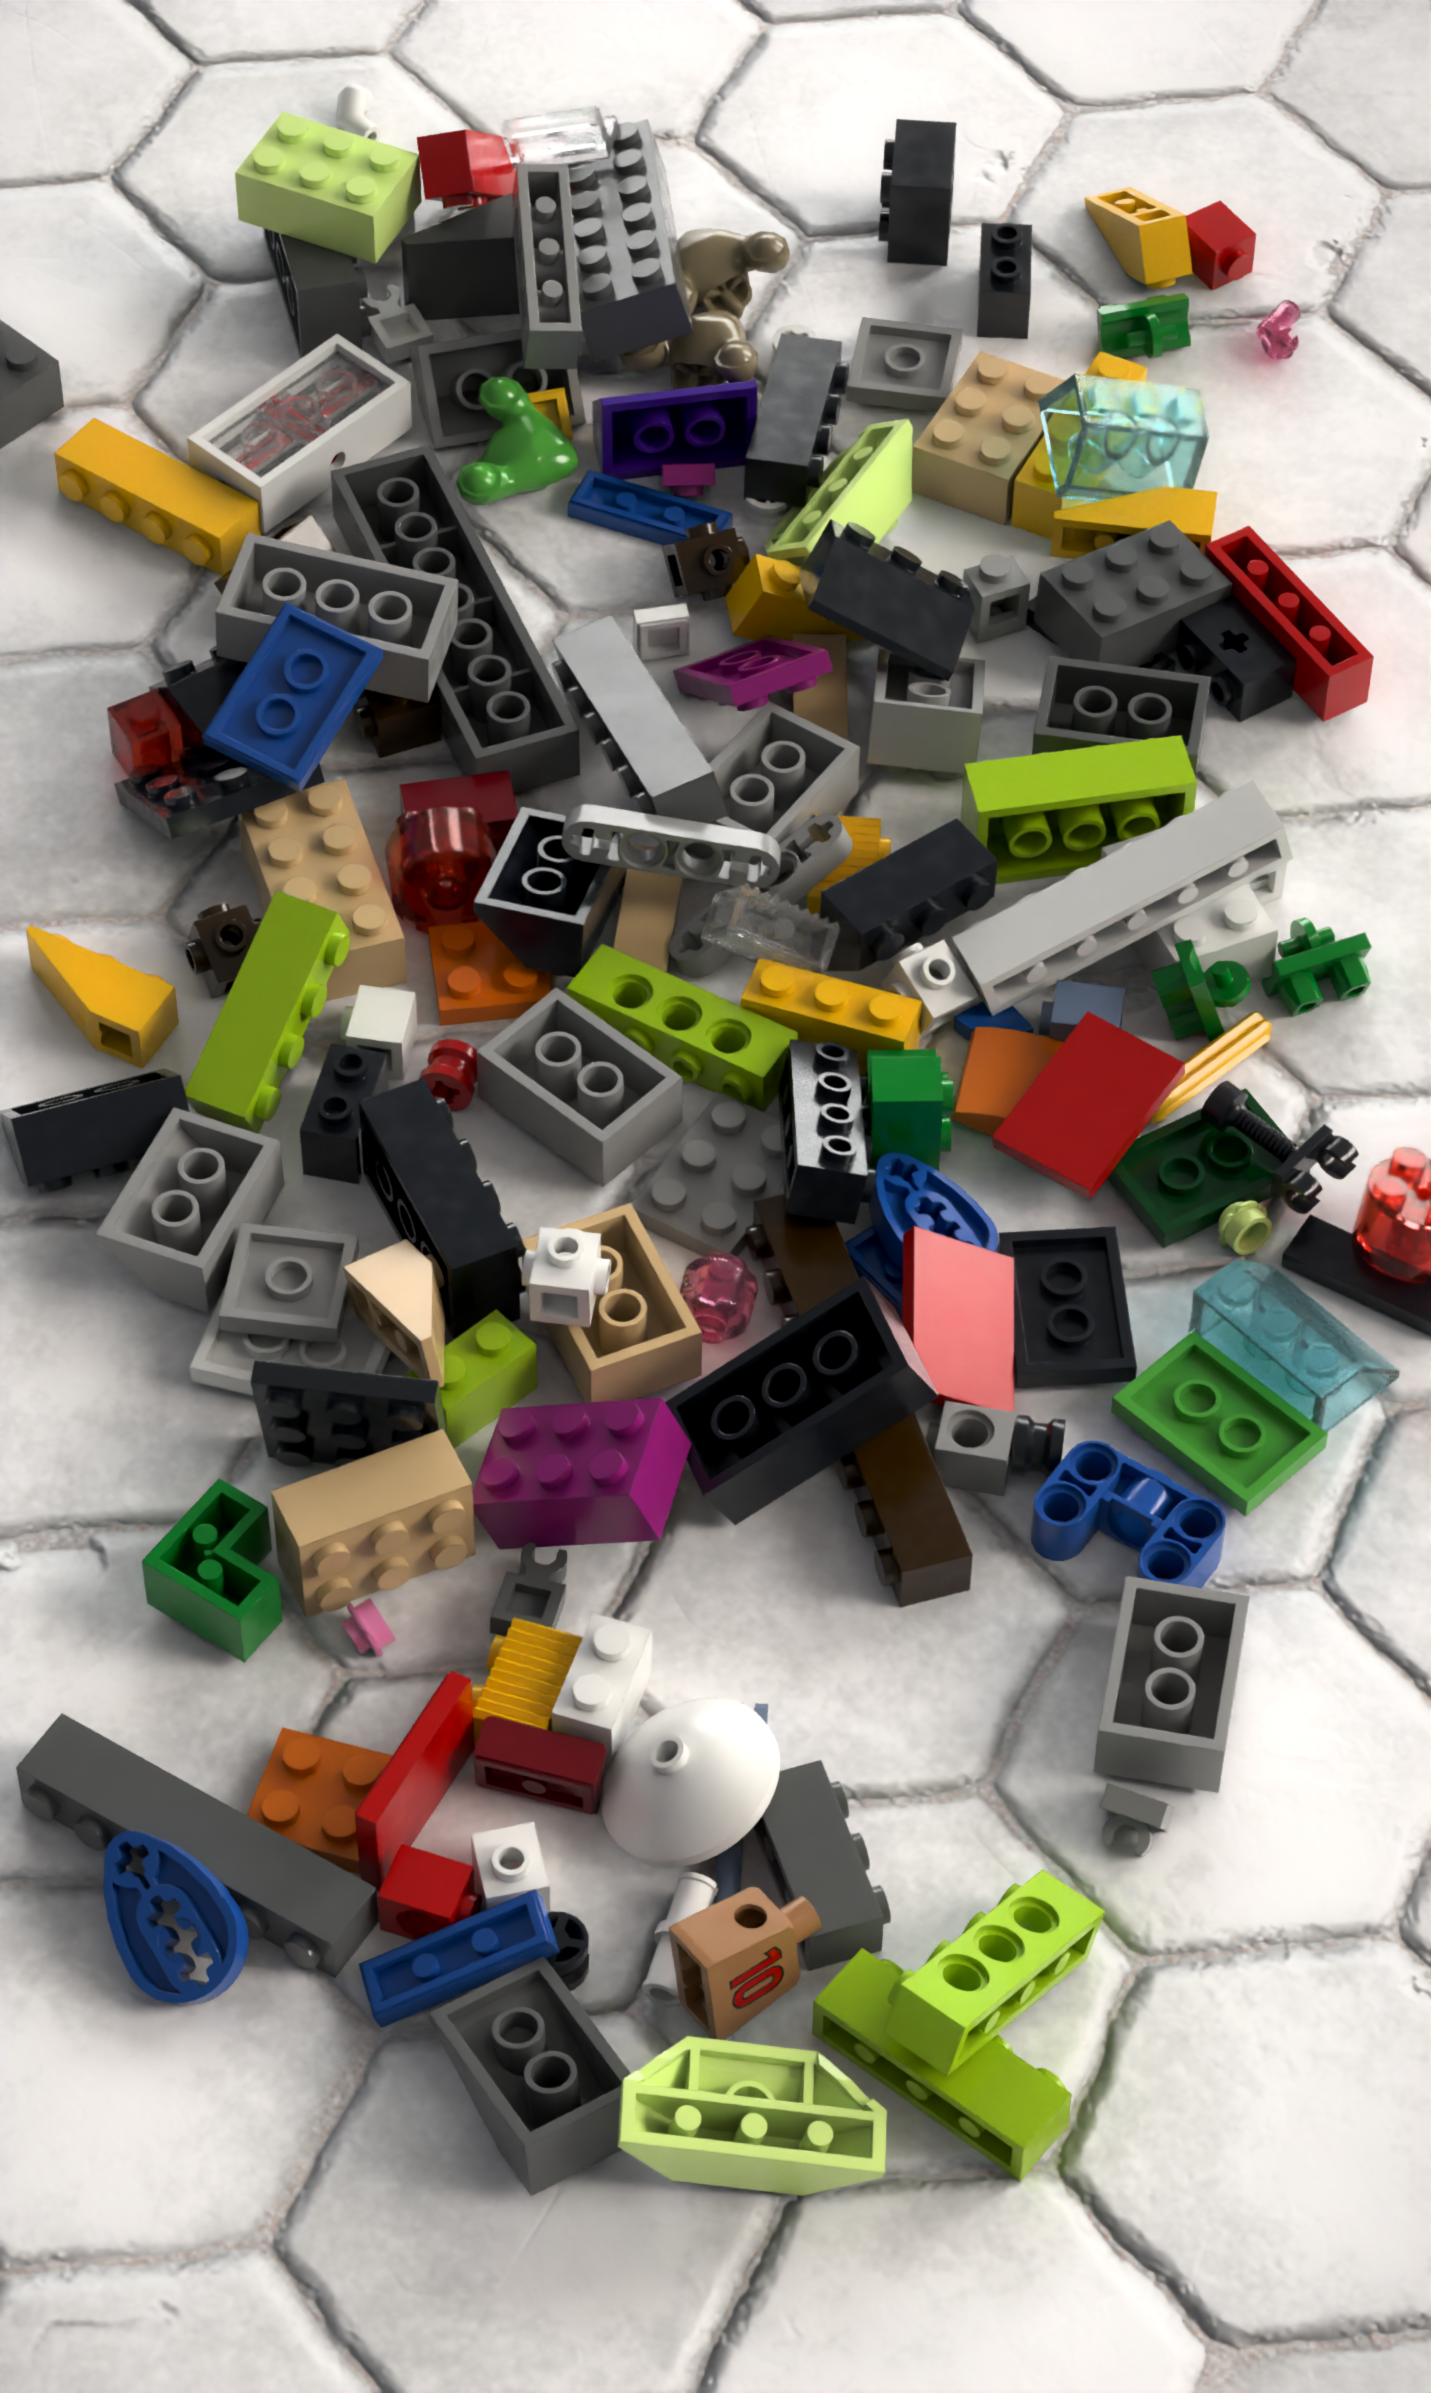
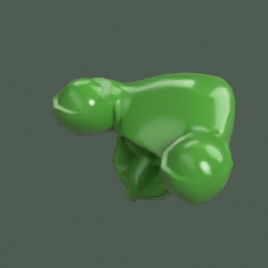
(521, 454)

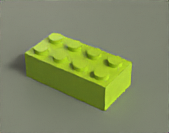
(1061, 807)

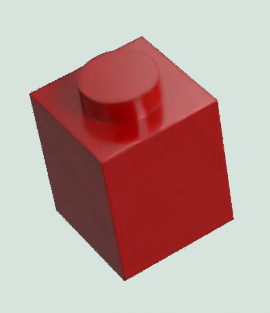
(1219, 245)

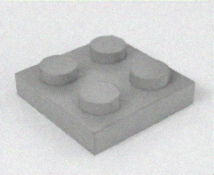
(903, 364)
(288, 1283)

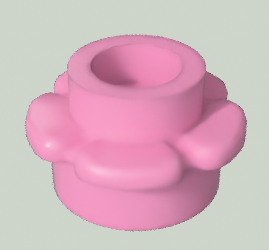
(368, 1628)

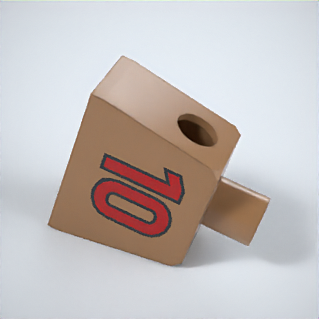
(738, 1958)

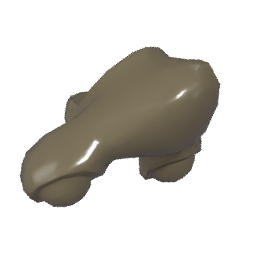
(719, 263)
(706, 357)

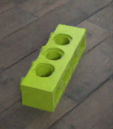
(686, 1026)
(992, 1971)

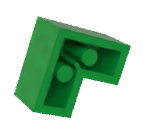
(907, 1104)
(210, 1572)

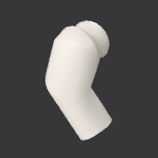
(351, 112)

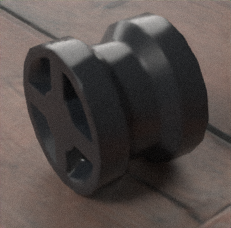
(1037, 1446)
(574, 1942)

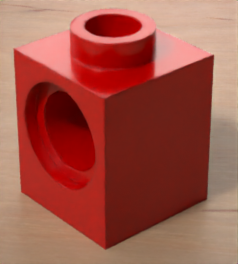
(425, 1893)

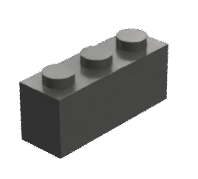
(820, 1859)

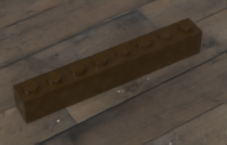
(894, 1473)

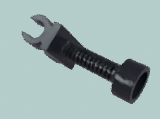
(1291, 1180)

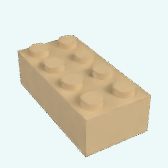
(320, 853)

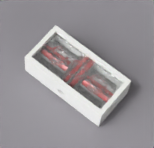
(302, 424)

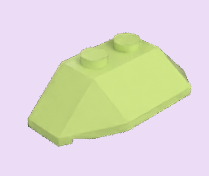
(861, 486)
(751, 2119)

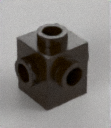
(690, 565)
(220, 945)

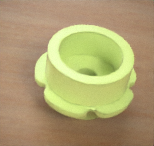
(1244, 1227)

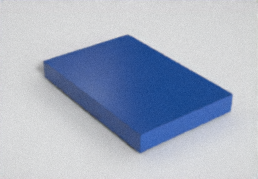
(292, 697)

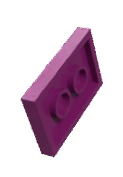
(753, 671)

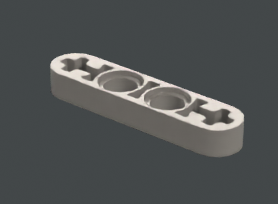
(673, 838)
(819, 862)

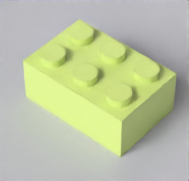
(328, 187)

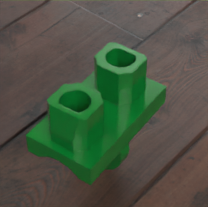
(1144, 326)
(1314, 957)
(1193, 995)

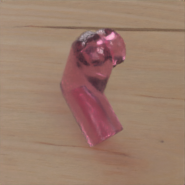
(1275, 329)

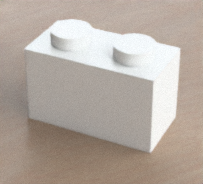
(605, 1683)

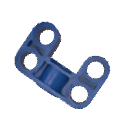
(1134, 1508)

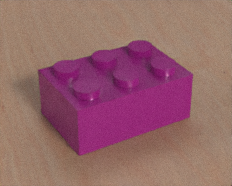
(580, 1473)

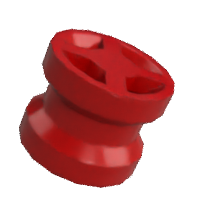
(452, 1072)

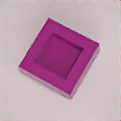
(687, 478)

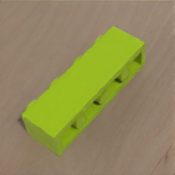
(268, 1013)
(988, 2101)

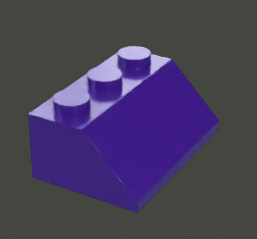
(674, 427)

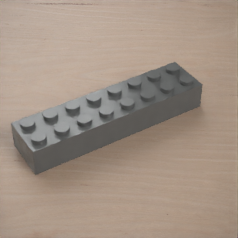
(493, 684)

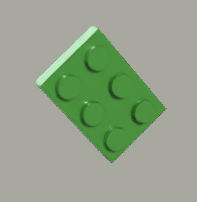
(1219, 1423)

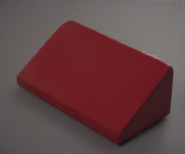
(540, 1764)

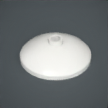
(690, 1782)

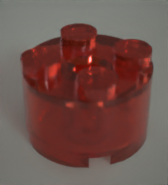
(438, 865)
(1397, 1216)

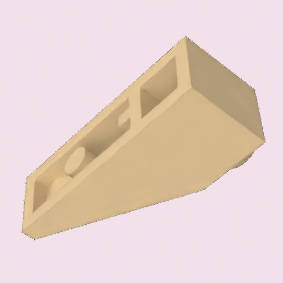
(402, 1305)

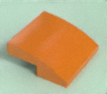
(997, 1074)

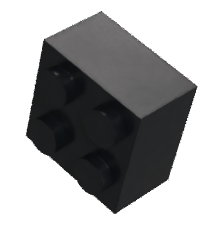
(918, 192)

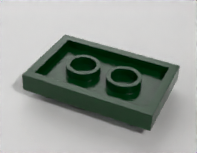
(1191, 1173)

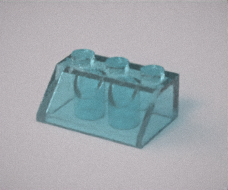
(1122, 436)
(1288, 1342)

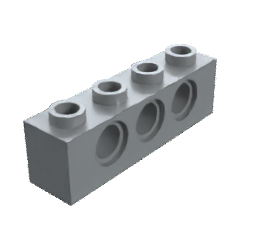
(546, 266)

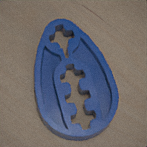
(918, 1195)
(205, 1905)

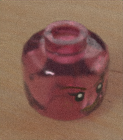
(719, 1295)

